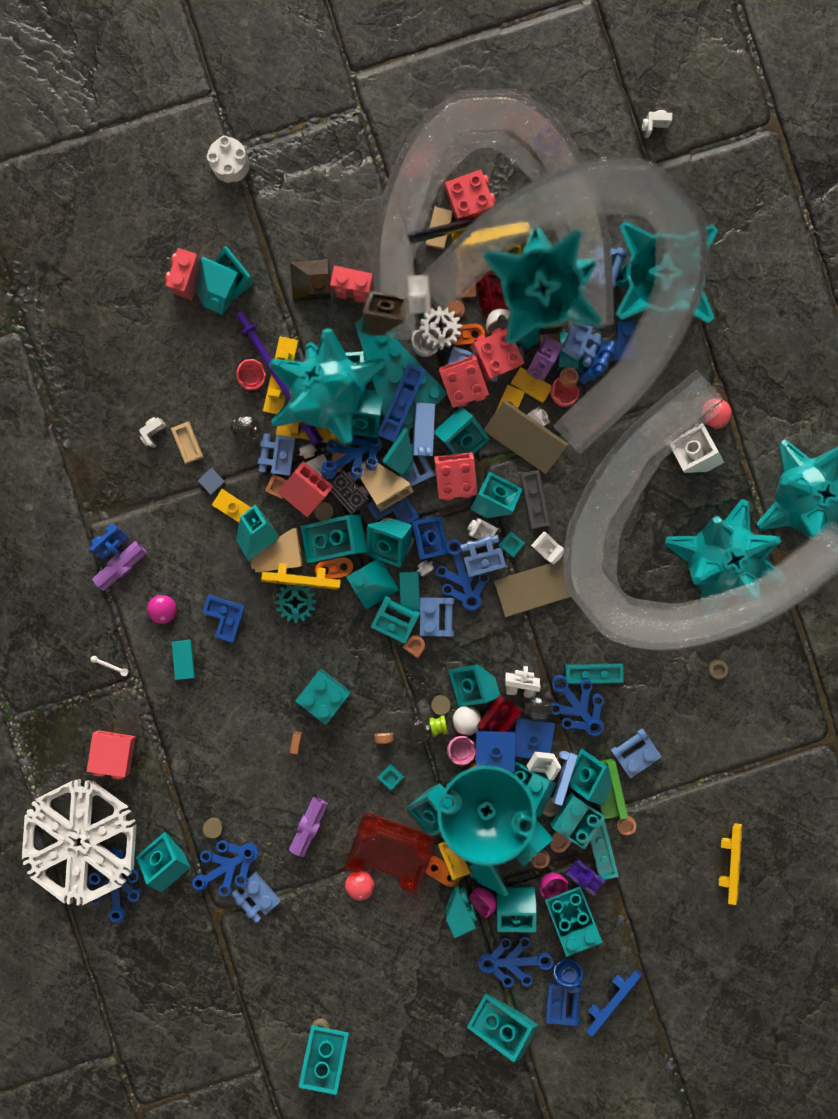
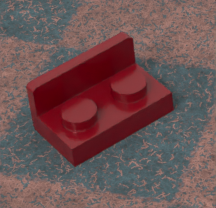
(490, 293)
(500, 716)

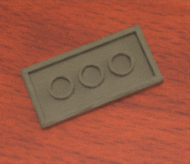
(525, 437)
(532, 588)

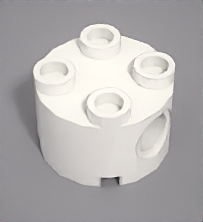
(228, 159)

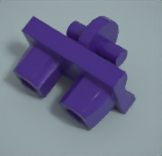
(585, 877)

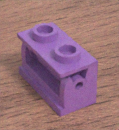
(544, 358)

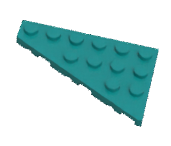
(389, 377)

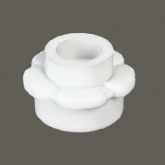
(307, 451)
(425, 567)

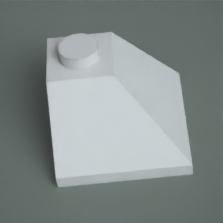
(698, 453)

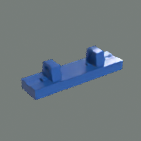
(401, 402)
(601, 1015)

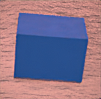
(430, 537)

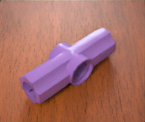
(119, 566)
(308, 826)

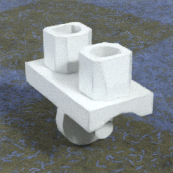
(419, 294)
(522, 680)

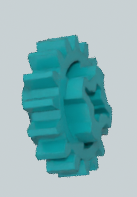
(295, 610)

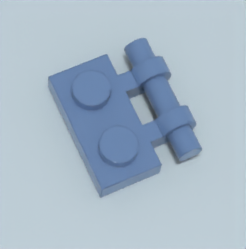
(576, 344)
(282, 456)
(484, 561)
(260, 893)

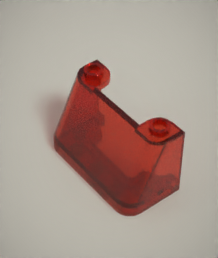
(391, 849)

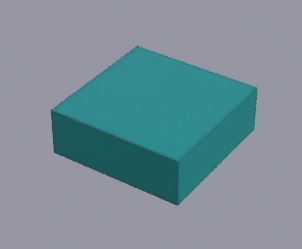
(511, 544)
(390, 777)

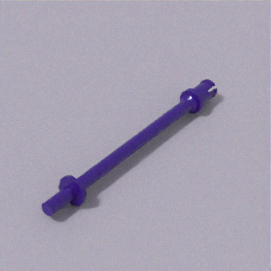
(249, 330)

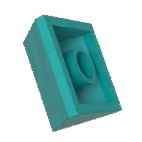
(244, 279)

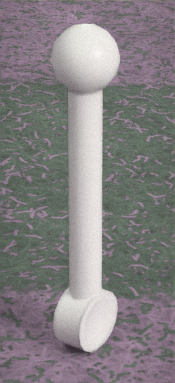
(94, 659)

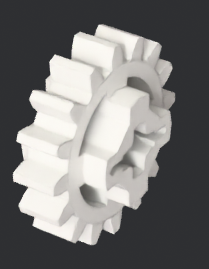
(432, 328)

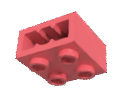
(469, 195)
(183, 274)
(351, 284)
(495, 354)
(464, 381)
(455, 476)
(305, 489)
(111, 754)

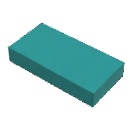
(183, 659)

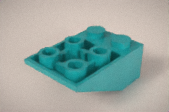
(537, 784)
(573, 921)

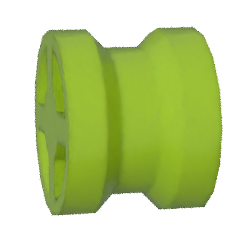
(438, 726)

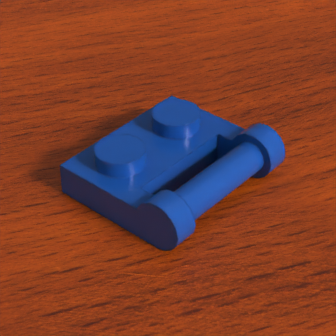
(557, 1005)

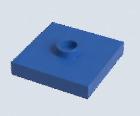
(533, 737)
(495, 749)

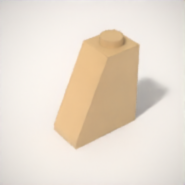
(384, 486)
(284, 551)

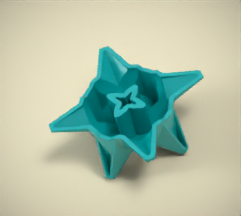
(640, 272)
(544, 284)
(324, 386)
(805, 492)
(722, 544)

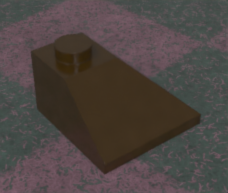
(310, 280)
(383, 313)

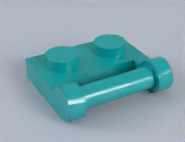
(392, 625)

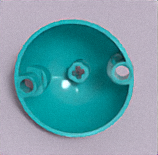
(489, 836)

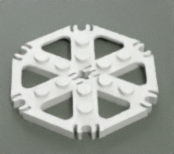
(66, 847)

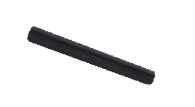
(438, 231)

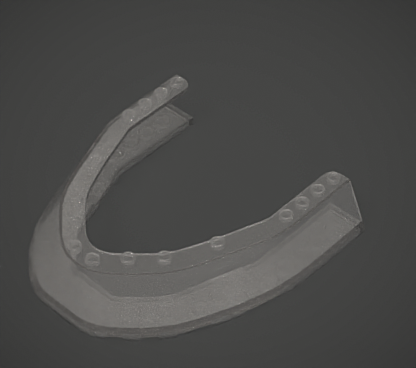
(438, 144)
(582, 191)
(604, 508)

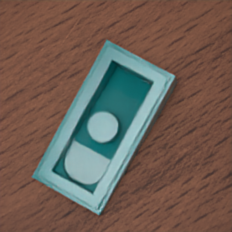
(409, 590)

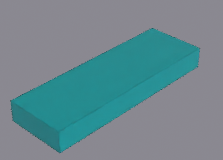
(595, 673)
(603, 854)

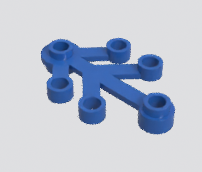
(369, 445)
(463, 580)
(579, 708)
(228, 866)
(116, 904)
(512, 960)

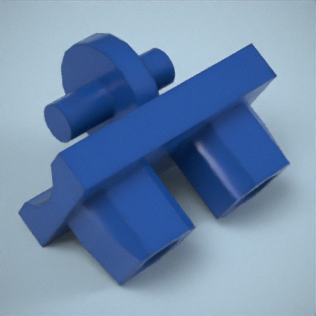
(109, 542)

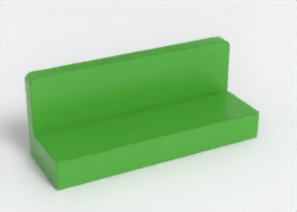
(614, 804)

